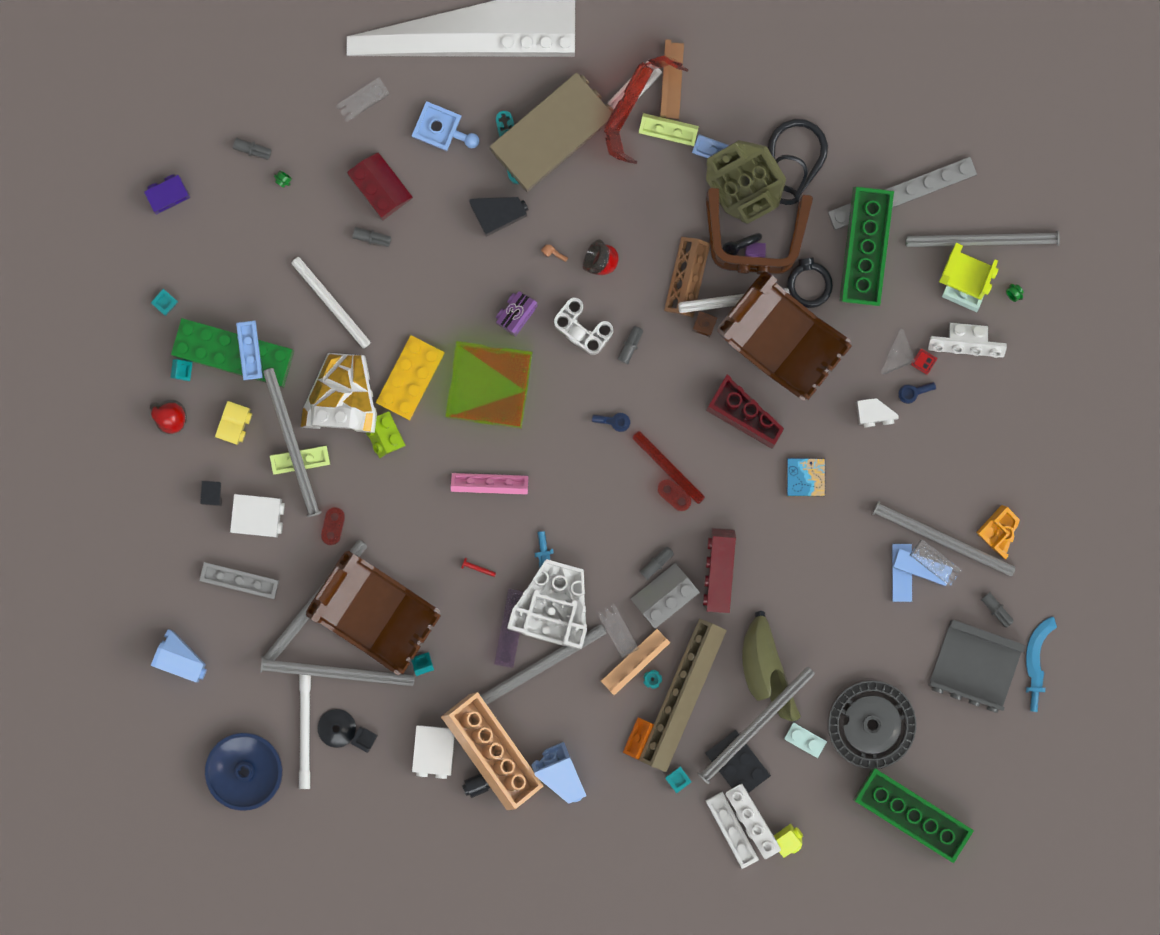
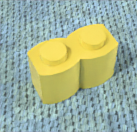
(233, 423)

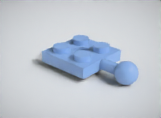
(442, 138)

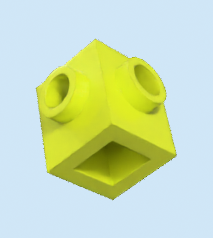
(789, 840)

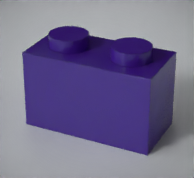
(166, 194)

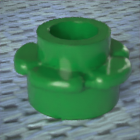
(282, 179)
(1014, 292)

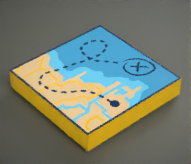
(805, 477)

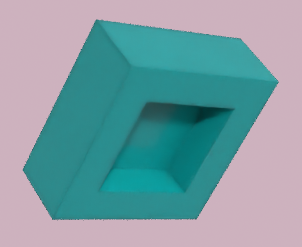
(164, 302)
(181, 370)
(422, 664)
(678, 779)

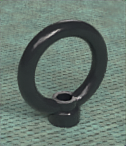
(729, 247)
(804, 265)

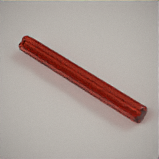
(668, 467)

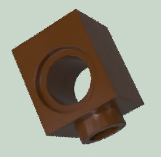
(704, 324)

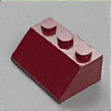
(379, 185)

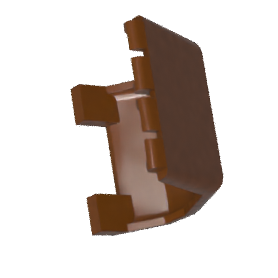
(783, 337)
(373, 612)

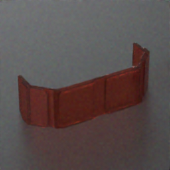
(628, 101)

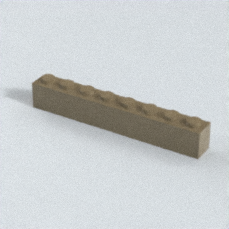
(682, 695)

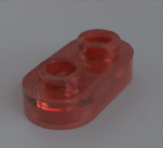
(674, 495)
(333, 526)

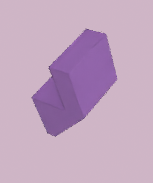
(756, 250)

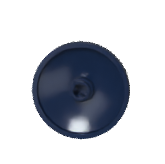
(243, 771)

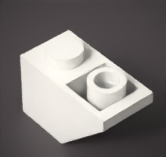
(874, 411)

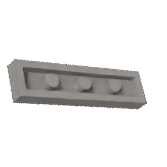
(239, 580)

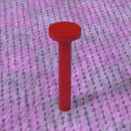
(478, 568)

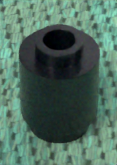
(475, 786)

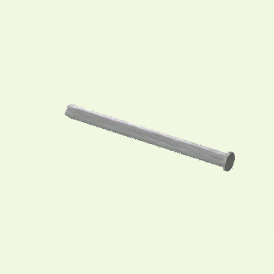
(983, 239)
(291, 442)
(943, 539)
(301, 618)
(540, 666)
(336, 672)
(757, 724)

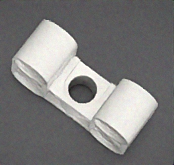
(577, 333)

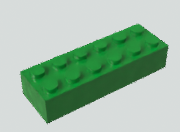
(866, 246)
(221, 350)
(913, 815)

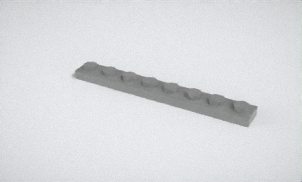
(915, 188)

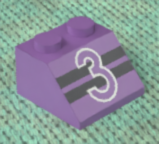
(517, 313)

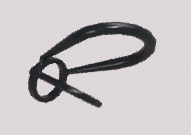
(818, 165)

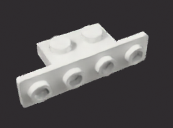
(967, 340)
(753, 821)

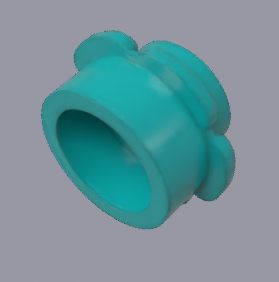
(657, 679)

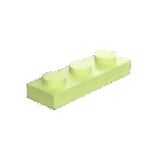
(668, 129)
(311, 457)

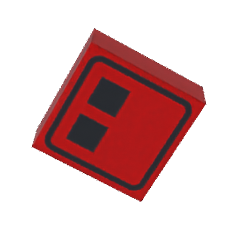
(924, 361)

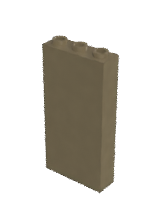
(552, 131)

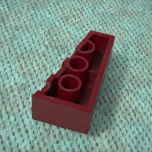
(744, 413)
(720, 570)

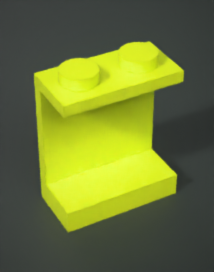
(968, 273)

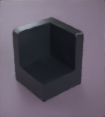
(211, 493)
(364, 739)

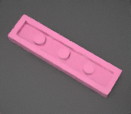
(489, 483)

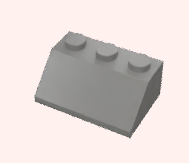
(665, 595)

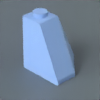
(178, 658)
(559, 773)

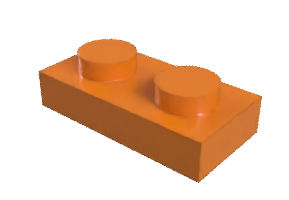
(638, 738)

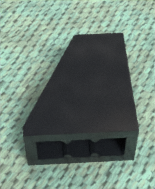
(498, 212)

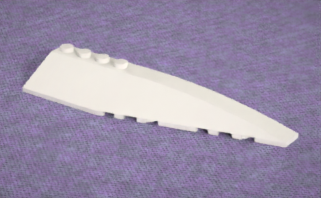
(483, 29)

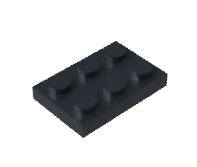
(742, 767)

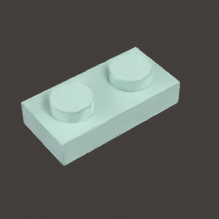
(962, 298)
(805, 740)

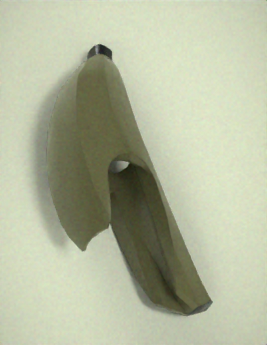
(763, 666)

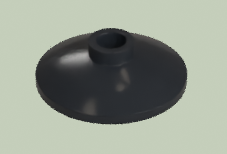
(344, 721)

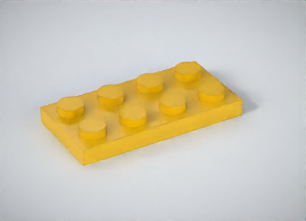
(410, 377)

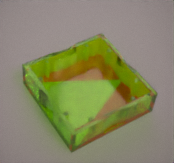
(489, 385)

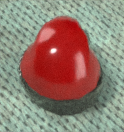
(600, 258)
(169, 416)

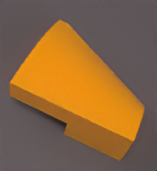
(999, 530)

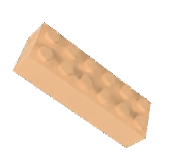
(492, 751)

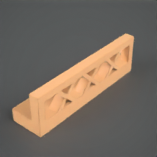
(635, 662)

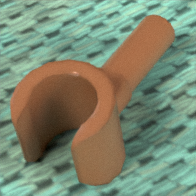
(548, 250)

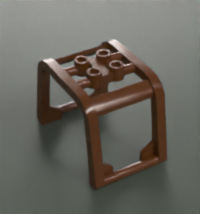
(747, 264)

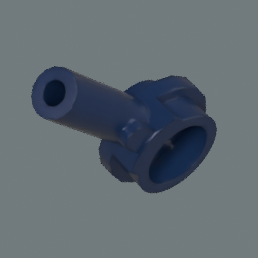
(909, 393)
(619, 421)

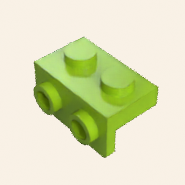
(386, 436)

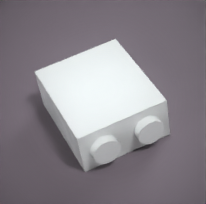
(257, 515)
(433, 751)

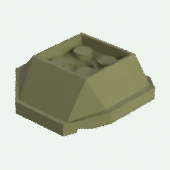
(737, 194)

